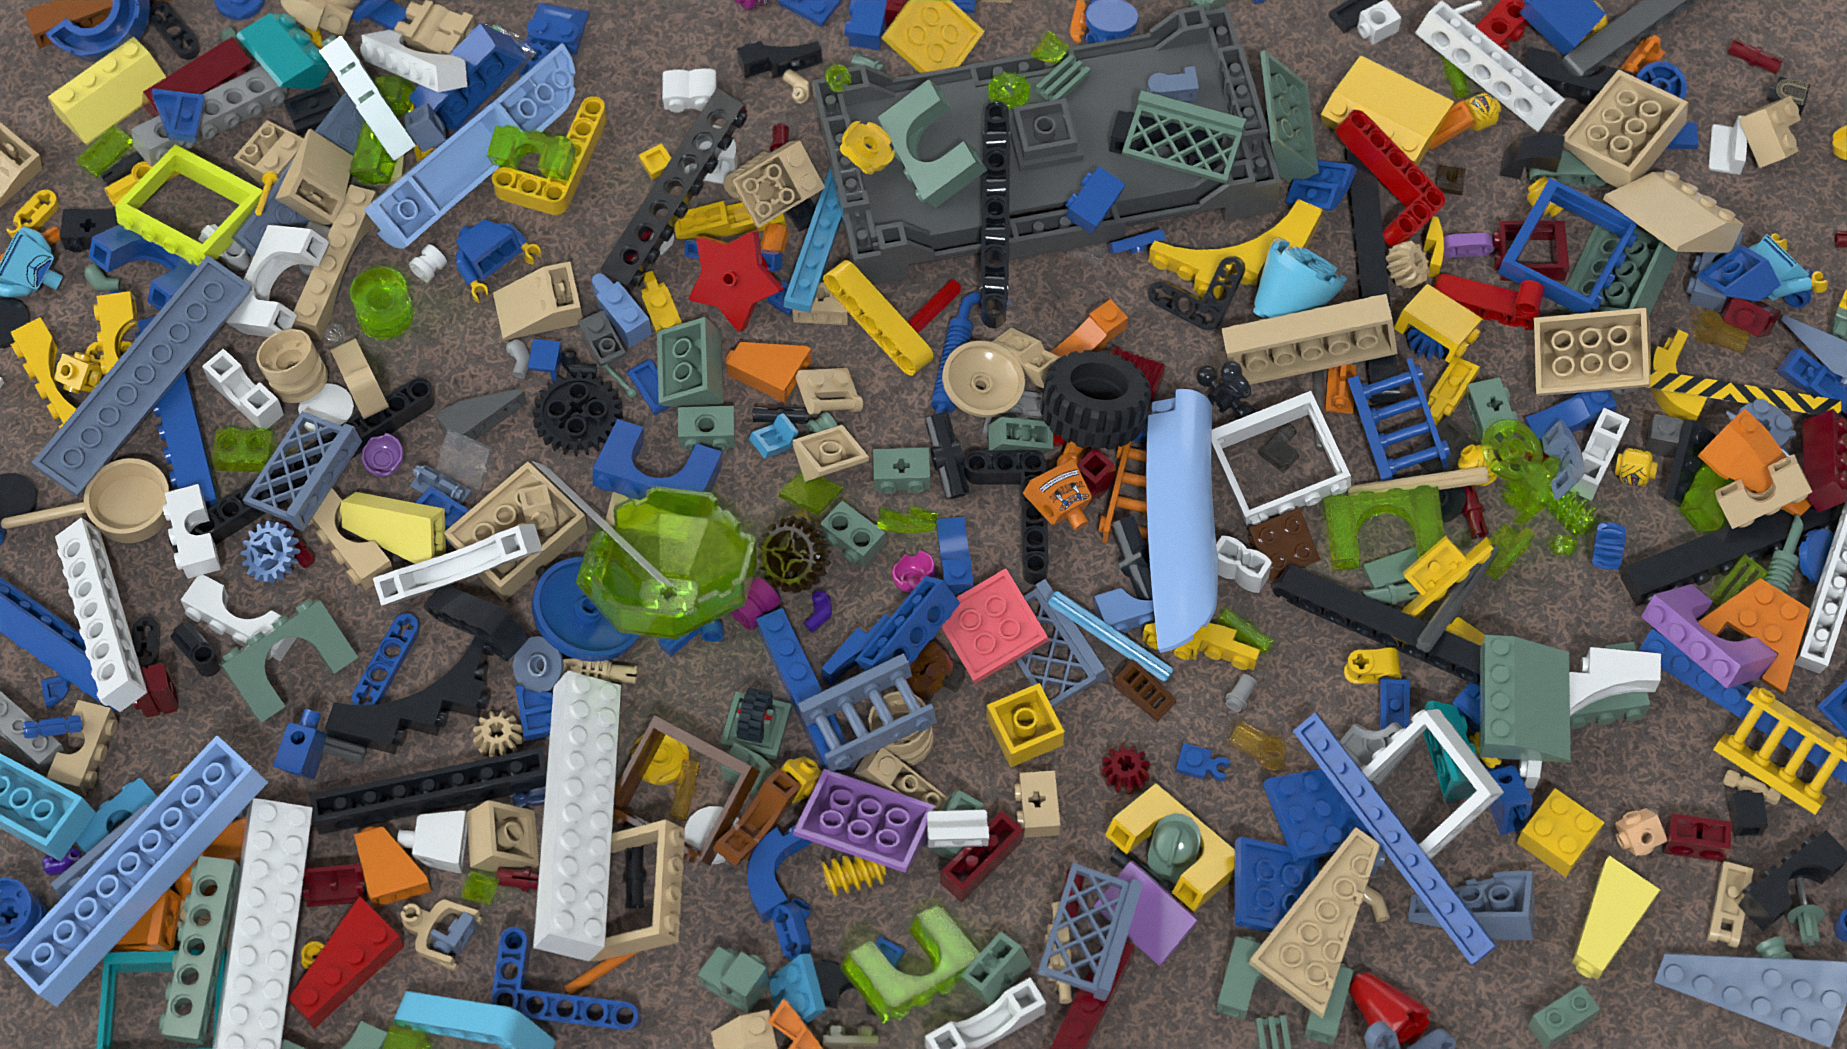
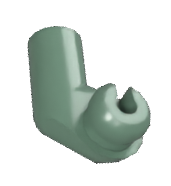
(100, 281)

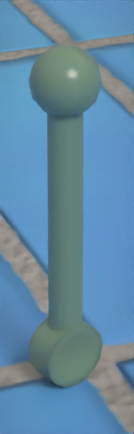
(630, 392)

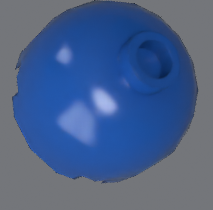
(1665, 77)

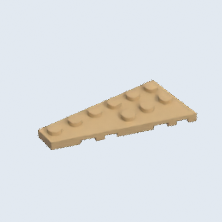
(1312, 937)

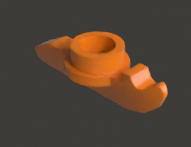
(1078, 21)

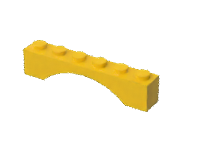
(40, 353)

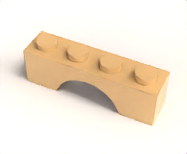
(362, 559)

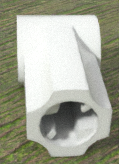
(236, 263)

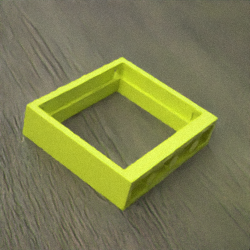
(204, 173)

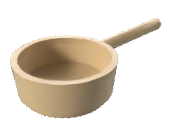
(119, 500)

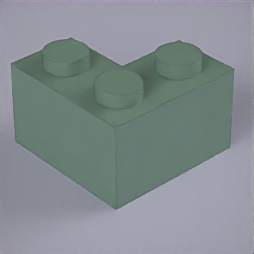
(735, 978)

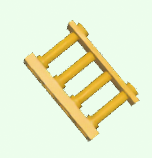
(1759, 762)

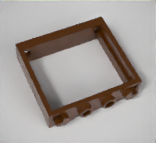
(640, 762)

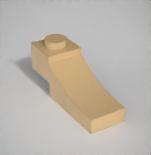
(1029, 353)

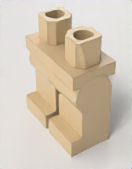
(434, 28)

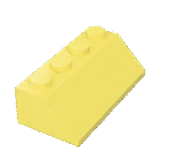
(106, 91)

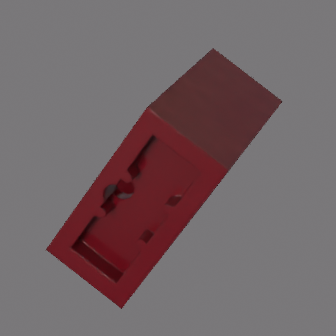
(1545, 230)

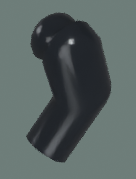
(573, 364)

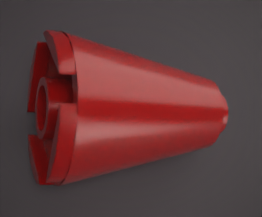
(1385, 1003)

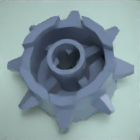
(1772, 418)

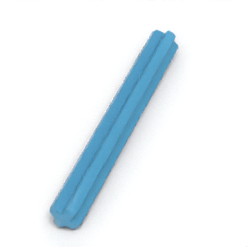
(1110, 636)

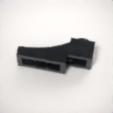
(760, 58)

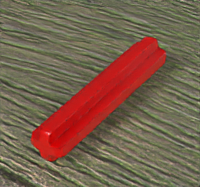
(935, 305)

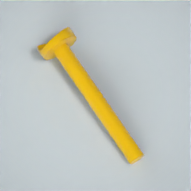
(268, 179)

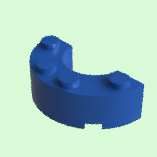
(125, 21)

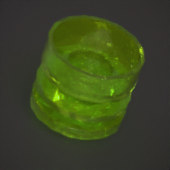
(381, 303)

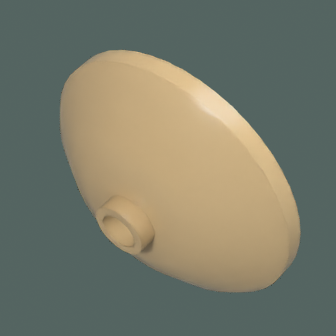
(987, 366)

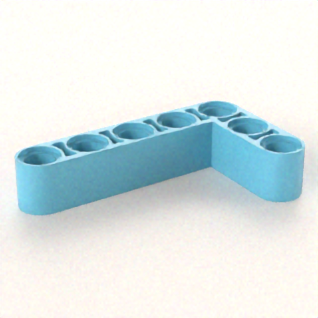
(471, 1021)

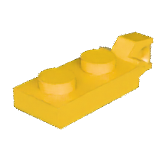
(659, 304)
(1451, 388)

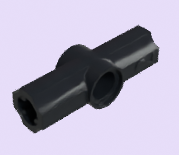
(947, 455)
(1134, 556)

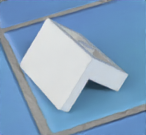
(1728, 148)
(957, 828)

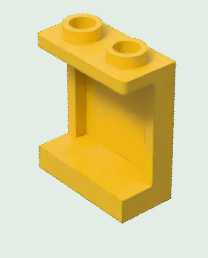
(1441, 320)

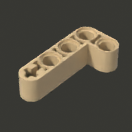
(359, 378)

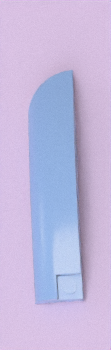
(461, 160)
(1181, 517)

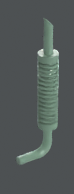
(1785, 562)

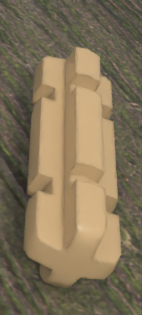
(1734, 779)

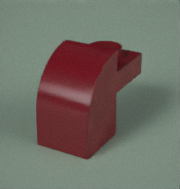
(1097, 473)

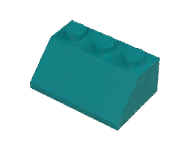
(285, 51)
(1450, 777)

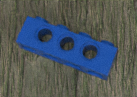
(911, 624)

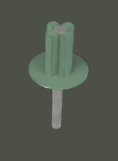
(1806, 916)

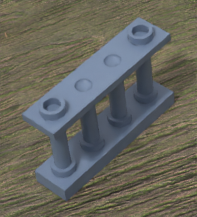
(867, 685)

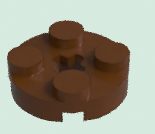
(935, 664)

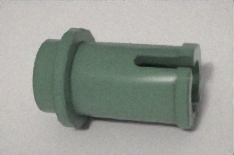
(859, 59)

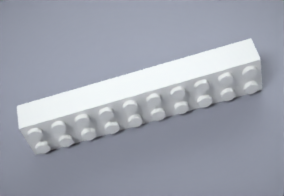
(578, 817)
(263, 926)

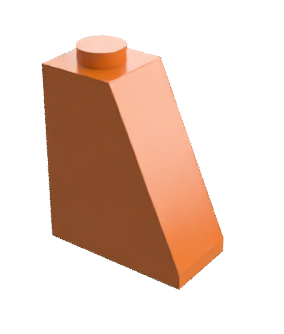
(768, 366)
(388, 869)

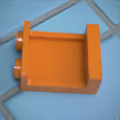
(155, 928)

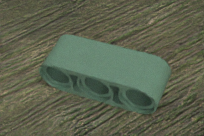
(1570, 171)

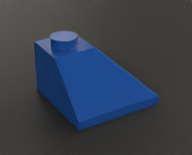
(1741, 275)

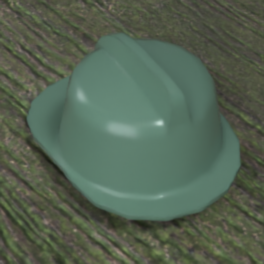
(1174, 846)

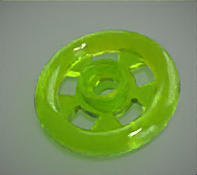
(1517, 446)

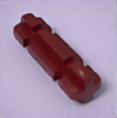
(305, 557)

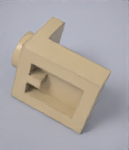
(537, 506)

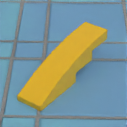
(719, 221)

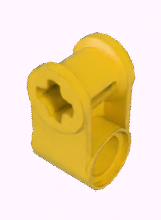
(1373, 666)

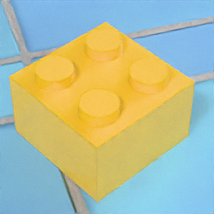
(1025, 725)
(1560, 832)

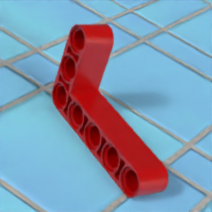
(1395, 171)

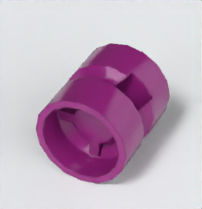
(760, 600)

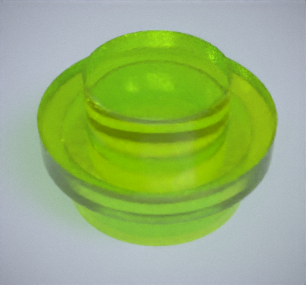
(1563, 545)

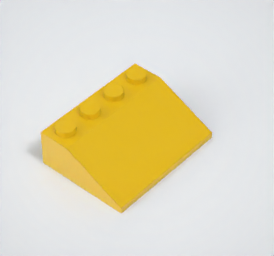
(1398, 105)

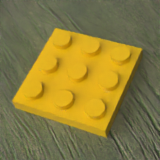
(932, 34)

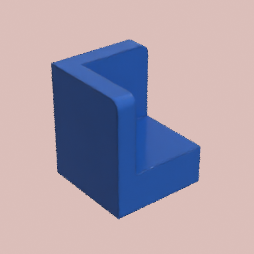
(546, 357)

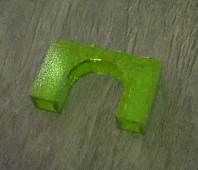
(1347, 514)
(895, 993)

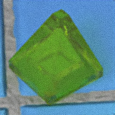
(1050, 49)
(479, 888)

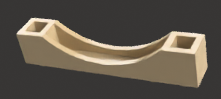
(320, 292)

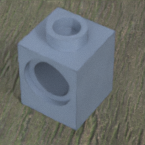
(425, 127)

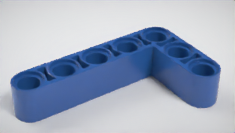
(551, 1001)

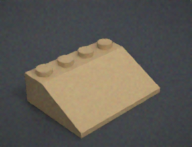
(1625, 128)
(1677, 213)
(1592, 351)
(503, 511)

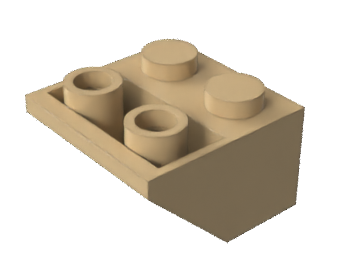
(268, 150)

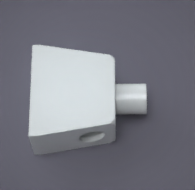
(438, 840)

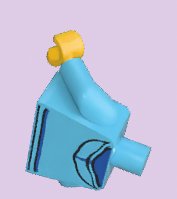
(26, 263)
(1788, 271)

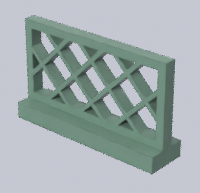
(1194, 117)

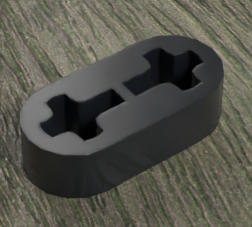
(151, 644)

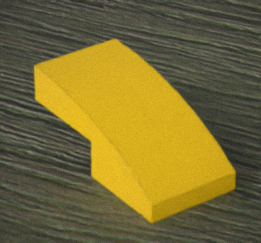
(1435, 245)

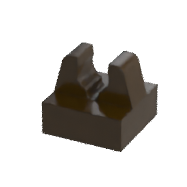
(1450, 179)

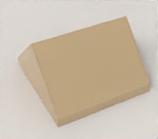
(828, 452)

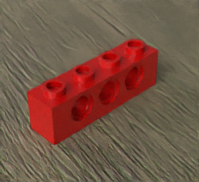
(1501, 21)

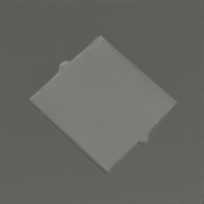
(464, 459)

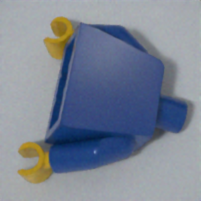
(487, 249)

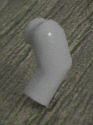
(521, 353)

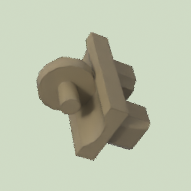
(837, 1038)

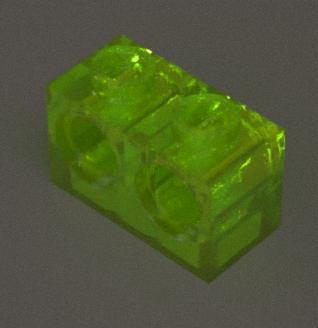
(242, 457)

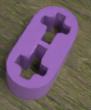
(1468, 245)

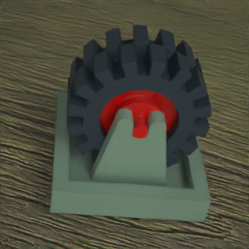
(756, 723)

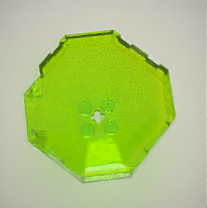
(689, 544)

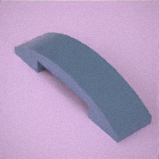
(1562, 445)

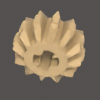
(1407, 264)
(500, 724)

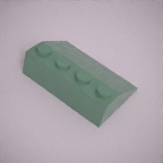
(1289, 120)
(1637, 280)
(1524, 700)

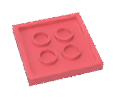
(993, 626)

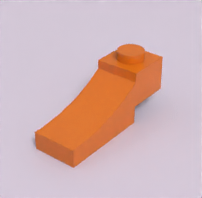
(1096, 331)

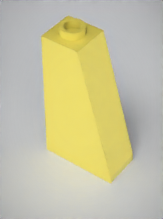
(396, 525)
(1613, 914)

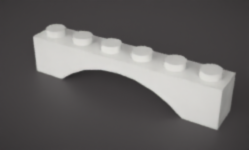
(427, 69)
(458, 565)

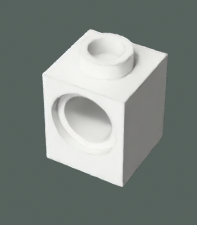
(1387, 20)

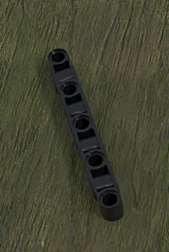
(995, 228)

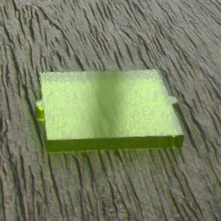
(810, 495)

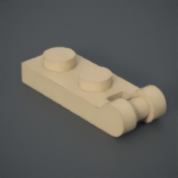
(1731, 883)

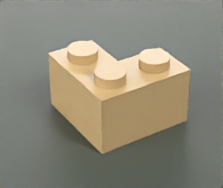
(1769, 131)

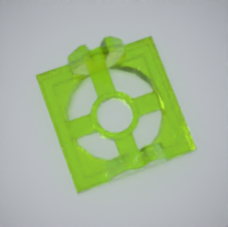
(1532, 496)

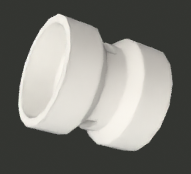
(428, 263)

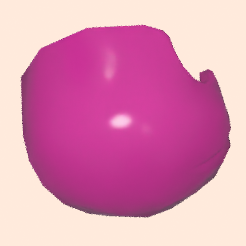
(917, 566)

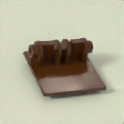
(1284, 542)

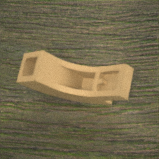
(319, 14)

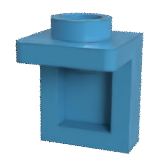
(774, 438)

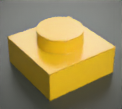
(655, 160)

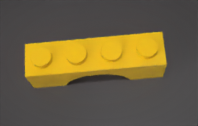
(116, 316)

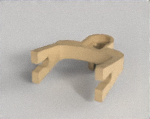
(427, 922)

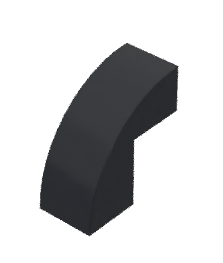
(1533, 151)

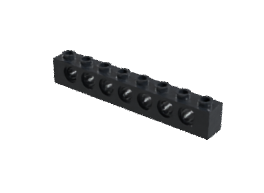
(718, 107)
(428, 791)

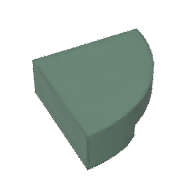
(228, 32)

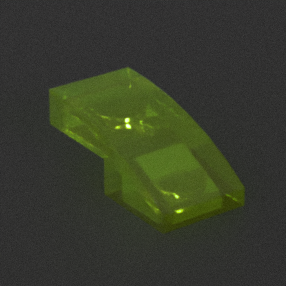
(916, 521)

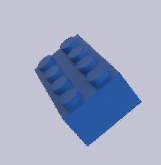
(488, 60)

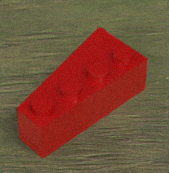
(346, 962)

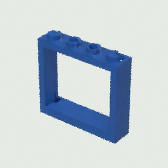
(1588, 209)

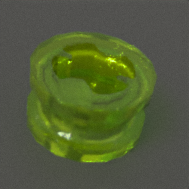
(834, 71)

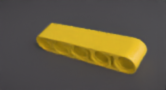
(878, 317)

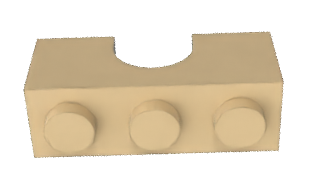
(1744, 506)
(78, 770)

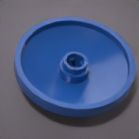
(571, 620)

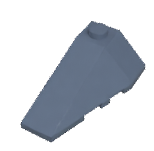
(1826, 347)
(1499, 904)

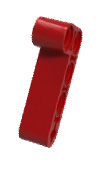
(1494, 302)

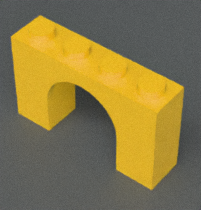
(1215, 857)

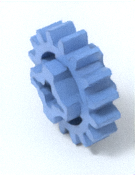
(279, 542)

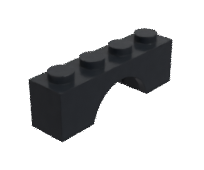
(1548, 69)
(1123, 124)
(1770, 898)

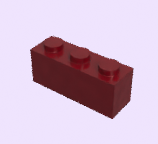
(978, 862)

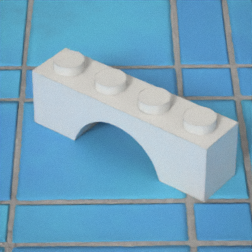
(208, 602)
(1009, 1013)

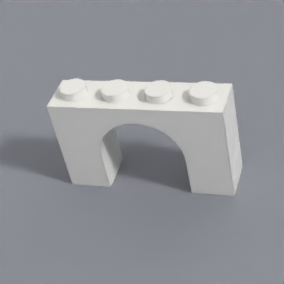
(276, 252)

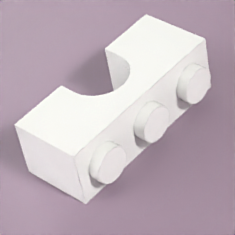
(250, 399)
(1600, 451)
(195, 553)

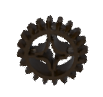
(785, 573)

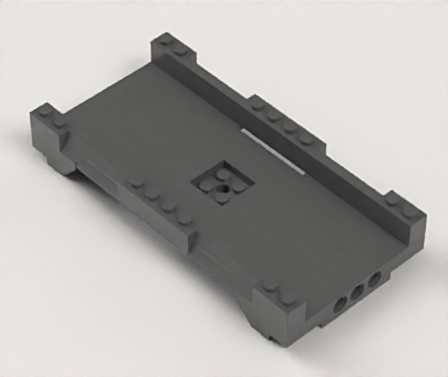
(895, 230)

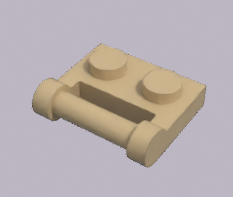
(828, 384)

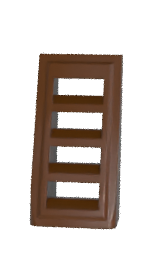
(1137, 698)

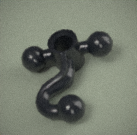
(1229, 391)

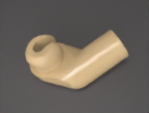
(800, 85)
(1377, 904)

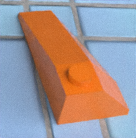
(1744, 453)

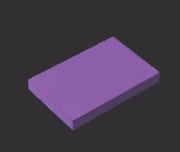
(1159, 918)

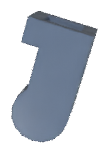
(1176, 86)

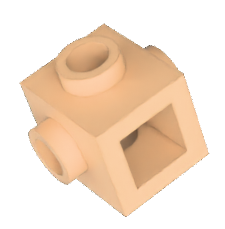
(1640, 832)

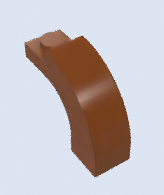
(759, 819)

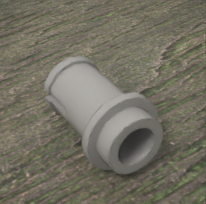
(1237, 698)

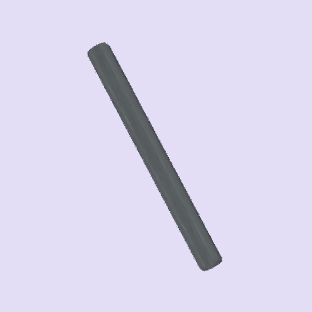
(1453, 604)

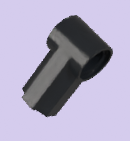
(196, 649)

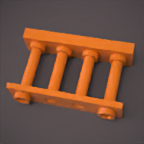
(1123, 454)

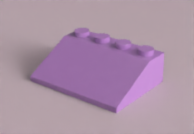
(865, 821)

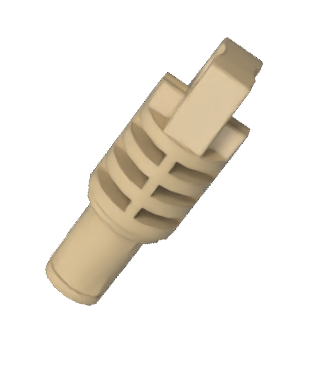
(601, 670)

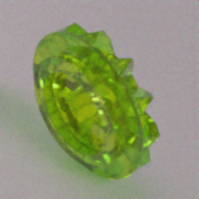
(1020, 87)

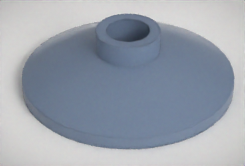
(528, 665)

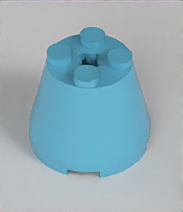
(1295, 281)

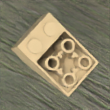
(17, 164)
(316, 179)
(777, 182)
(538, 302)

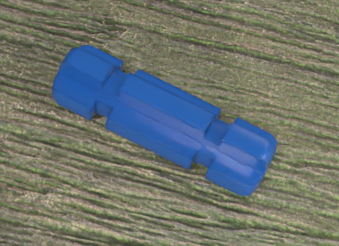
(52, 726)

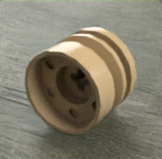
(292, 366)
(911, 748)

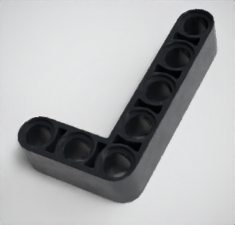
(1017, 474)

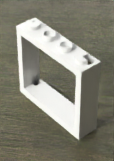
(1266, 420)
(1469, 764)

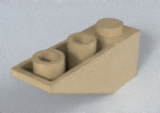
(890, 773)

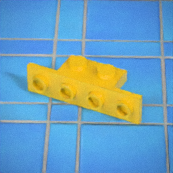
(1439, 570)

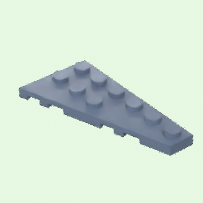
(1781, 992)

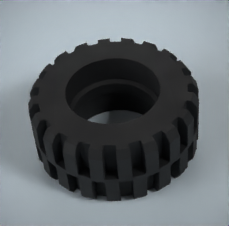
(1095, 399)

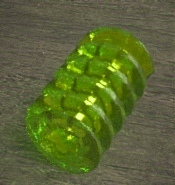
(1572, 513)

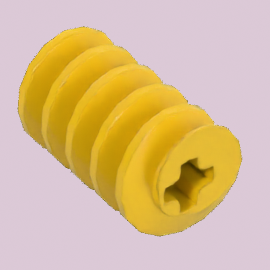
(852, 873)

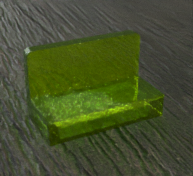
(1511, 547)

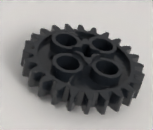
(576, 413)

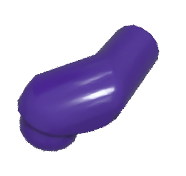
(822, 611)
(57, 867)

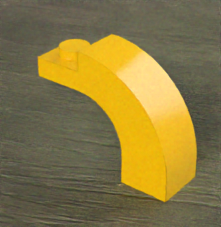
(1673, 403)

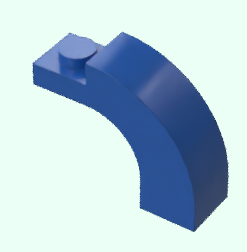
(763, 866)

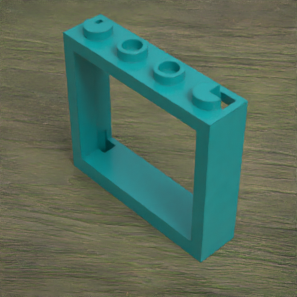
(132, 963)

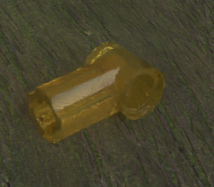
(1720, 333)
(1258, 744)

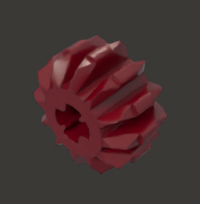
(1134, 775)

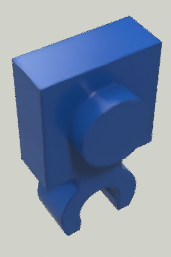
(1197, 762)

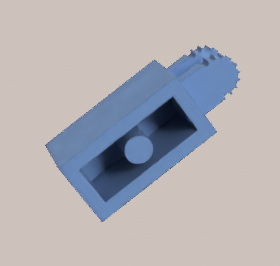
(621, 310)

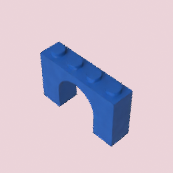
(120, 246)
(617, 473)

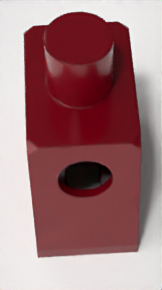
(1750, 316)

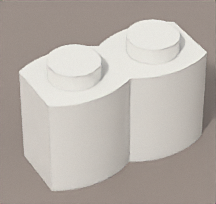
(688, 89)
(1244, 565)

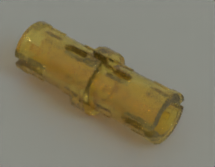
(684, 790)

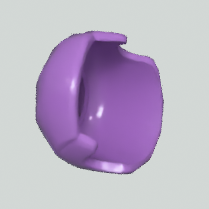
(381, 451)

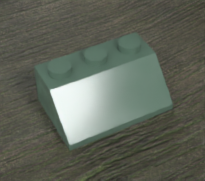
(690, 365)

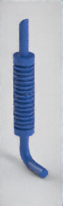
(958, 333)

